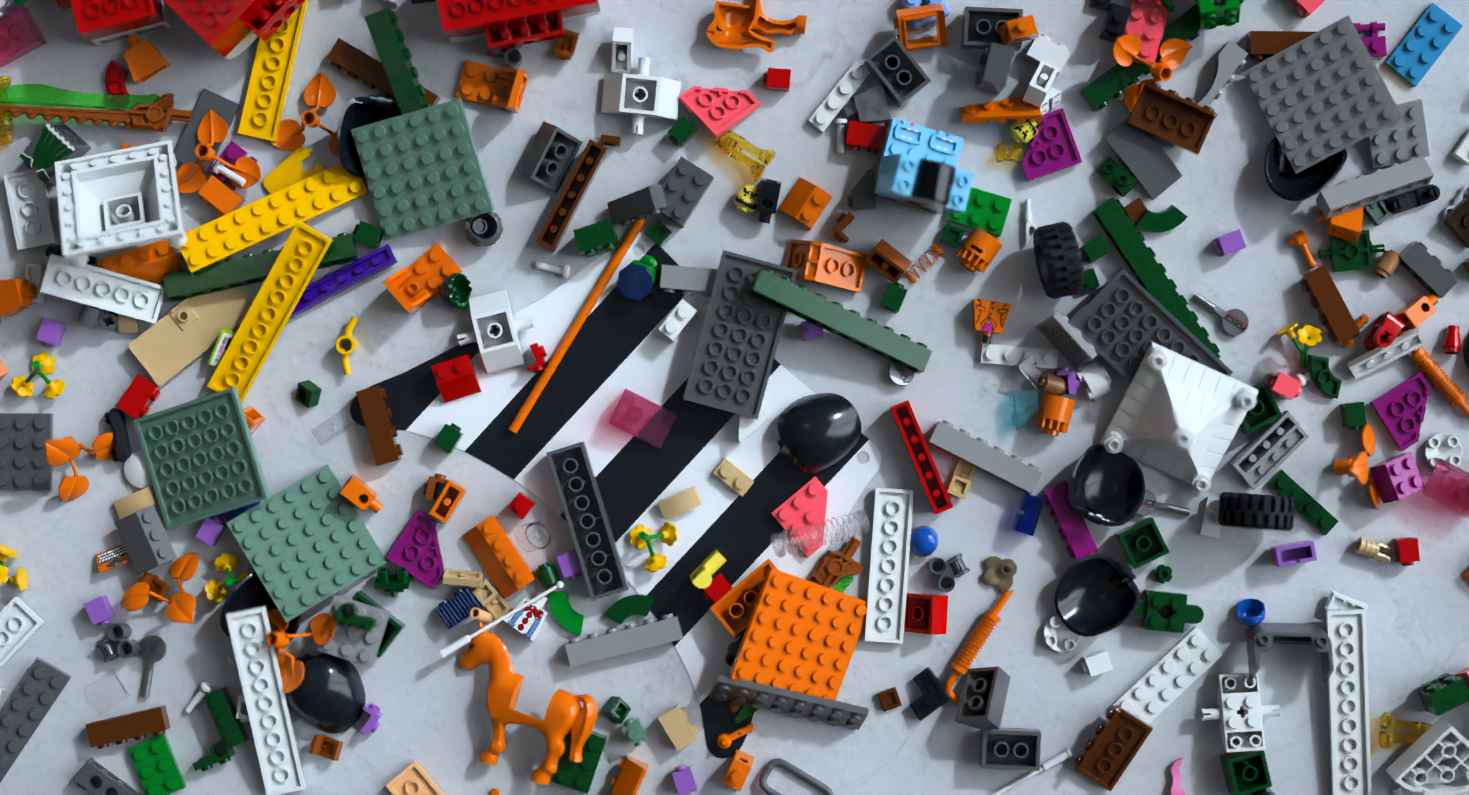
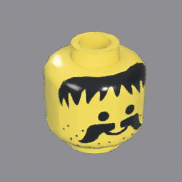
(1023, 131)
(747, 198)

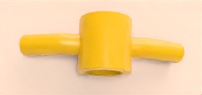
(345, 354)

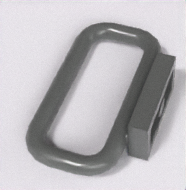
(794, 770)

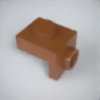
(566, 46)
(843, 221)
(430, 489)
(156, 585)
(326, 747)

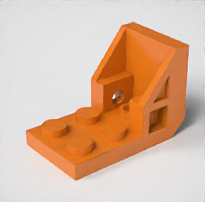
(493, 86)
(827, 264)
(422, 280)

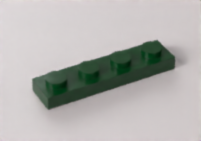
(1304, 503)

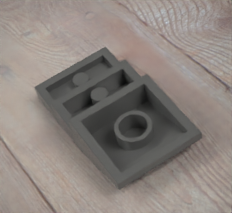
(1143, 158)

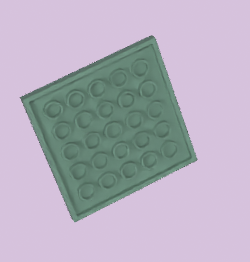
(422, 169)
(201, 458)
(306, 543)

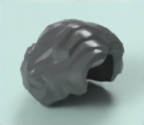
(483, 229)

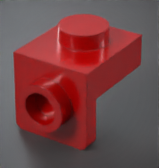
(539, 354)

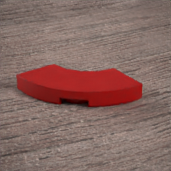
(116, 80)

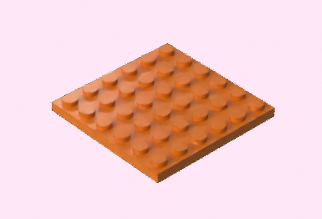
(799, 636)

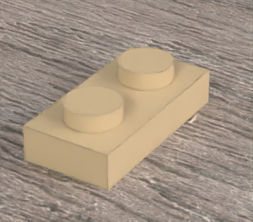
(733, 477)
(467, 578)

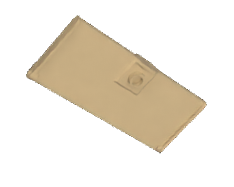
(188, 332)

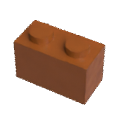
(888, 261)

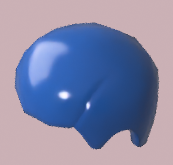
(923, 541)
(1250, 612)

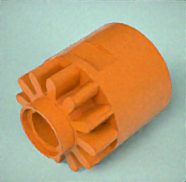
(978, 250)
(1054, 414)

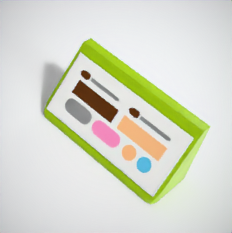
(221, 346)

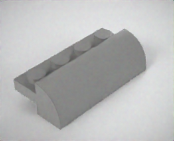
(1269, 450)

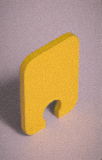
(290, 171)

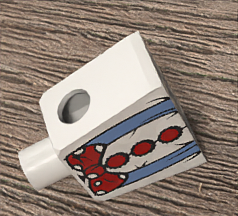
(529, 619)

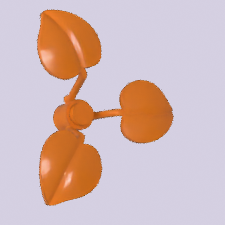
(1172, 52)
(317, 93)
(211, 130)
(61, 450)
(1358, 467)
(181, 605)
(293, 671)

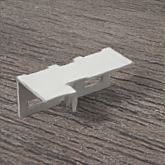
(1051, 94)
(1028, 366)

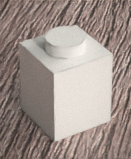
(1096, 663)

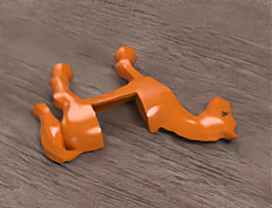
(738, 21)
(562, 716)

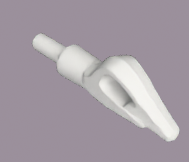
(1457, 200)
(1028, 222)

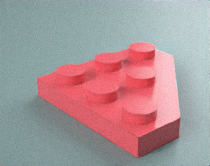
(719, 108)
(802, 509)

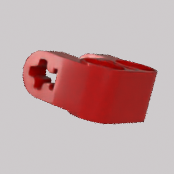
(1384, 329)

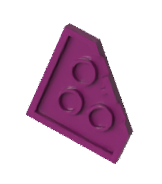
(1051, 147)
(1404, 410)
(419, 550)

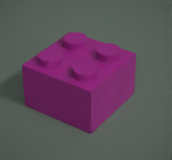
(1397, 477)

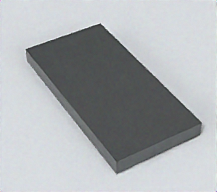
(189, 140)

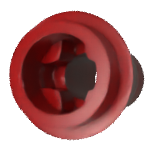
(1452, 340)

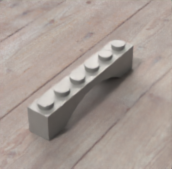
(1226, 63)

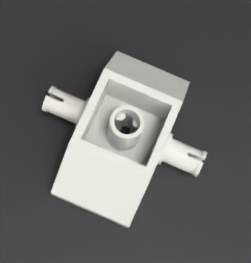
(660, 95)
(500, 350)
(1239, 692)

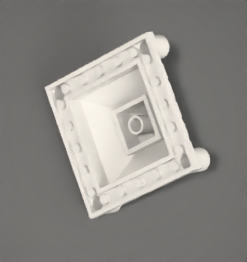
(118, 200)
(1178, 416)

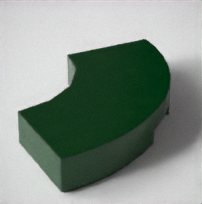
(1160, 221)
(1322, 377)
(630, 606)

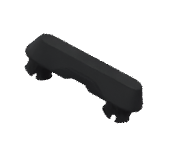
(1413, 198)
(121, 440)

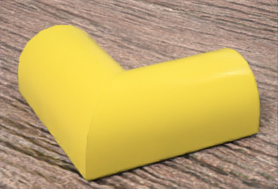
(702, 575)

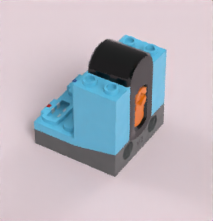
(920, 169)

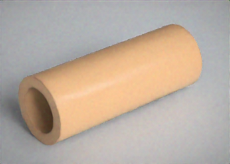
(481, 615)

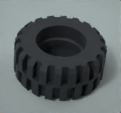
(1058, 260)
(1256, 511)

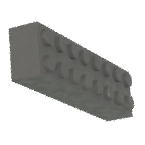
(588, 520)

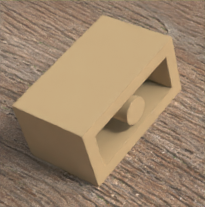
(678, 727)

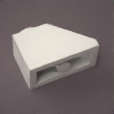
(622, 50)
(748, 425)

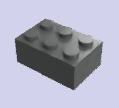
(982, 24)
(995, 68)
(684, 190)
(1010, 749)

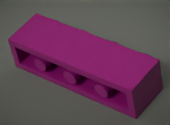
(1071, 524)

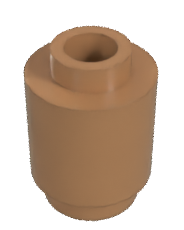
(1387, 264)
(1052, 384)

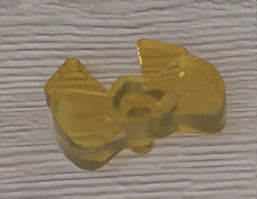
(1009, 155)

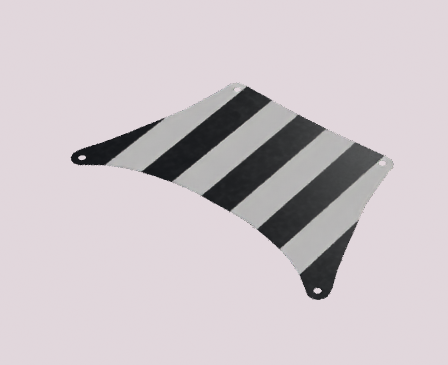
(626, 350)

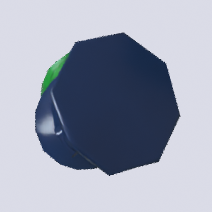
(638, 278)

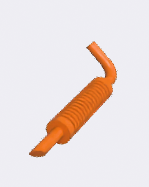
(1439, 378)
(974, 644)

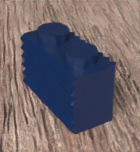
(458, 608)

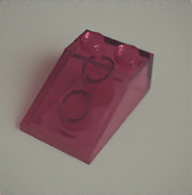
(18, 35)
(642, 418)
(1449, 487)

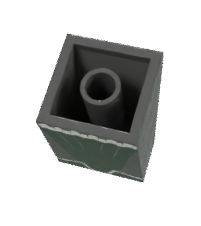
(53, 144)

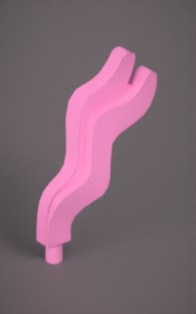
(1176, 778)

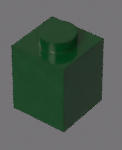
(682, 131)
(368, 234)
(1095, 249)
(893, 297)
(1353, 415)
(449, 437)

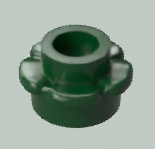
(1158, 573)

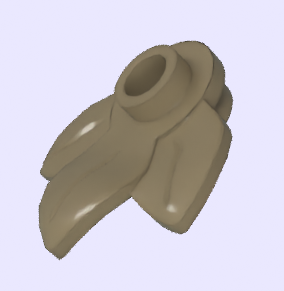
(997, 575)

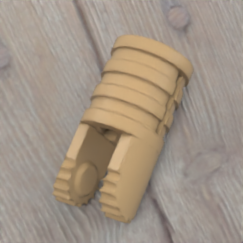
(1371, 549)

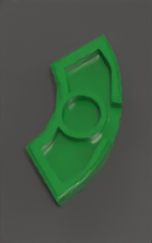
(565, 613)

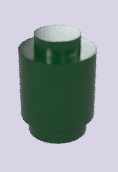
(547, 575)

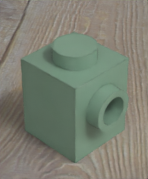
(634, 731)

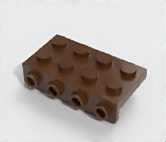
(1172, 117)
(1112, 747)

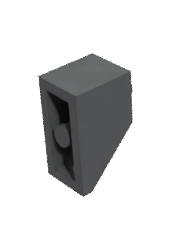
(859, 199)

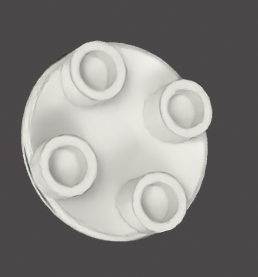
(1444, 447)
(137, 470)
(1058, 636)

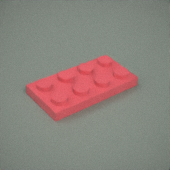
(1147, 22)

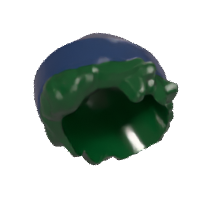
(455, 291)

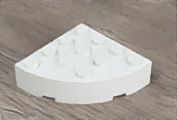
(1434, 762)

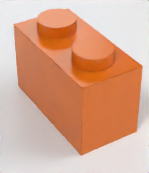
(221, 196)
(448, 501)

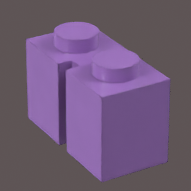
(1299, 551)

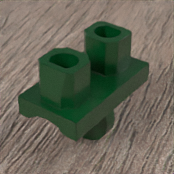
(393, 583)

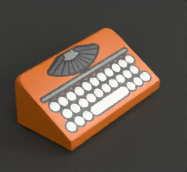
(112, 558)

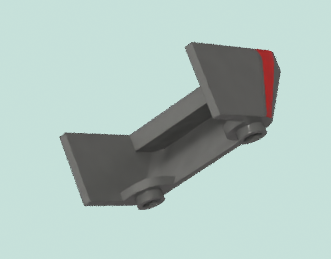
(1266, 634)

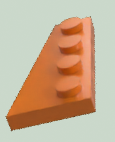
(1000, 111)

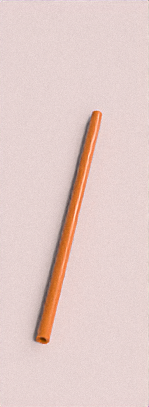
(576, 325)

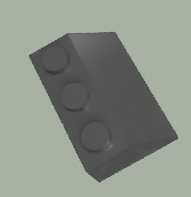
(897, 71)
(550, 157)
(145, 540)
(983, 698)

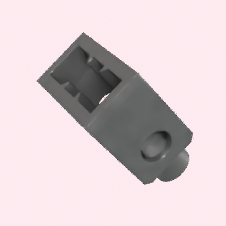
(869, 106)

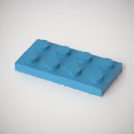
(1423, 44)

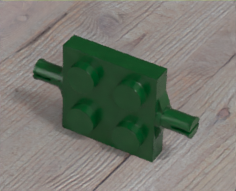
(1350, 255)

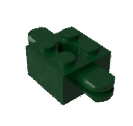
(1167, 611)

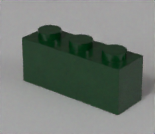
(225, 718)

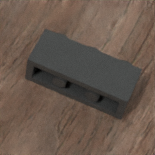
(637, 205)
(1427, 269)

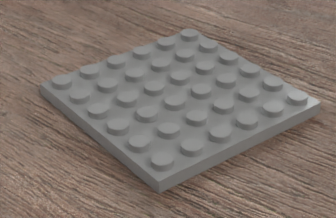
(1322, 94)

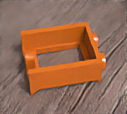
(918, 13)

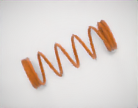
(937, 250)

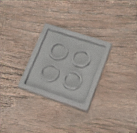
(1401, 139)
(1067, 339)
(355, 643)

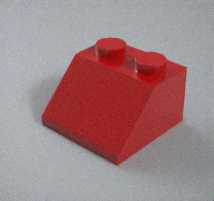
(456, 378)
(926, 613)

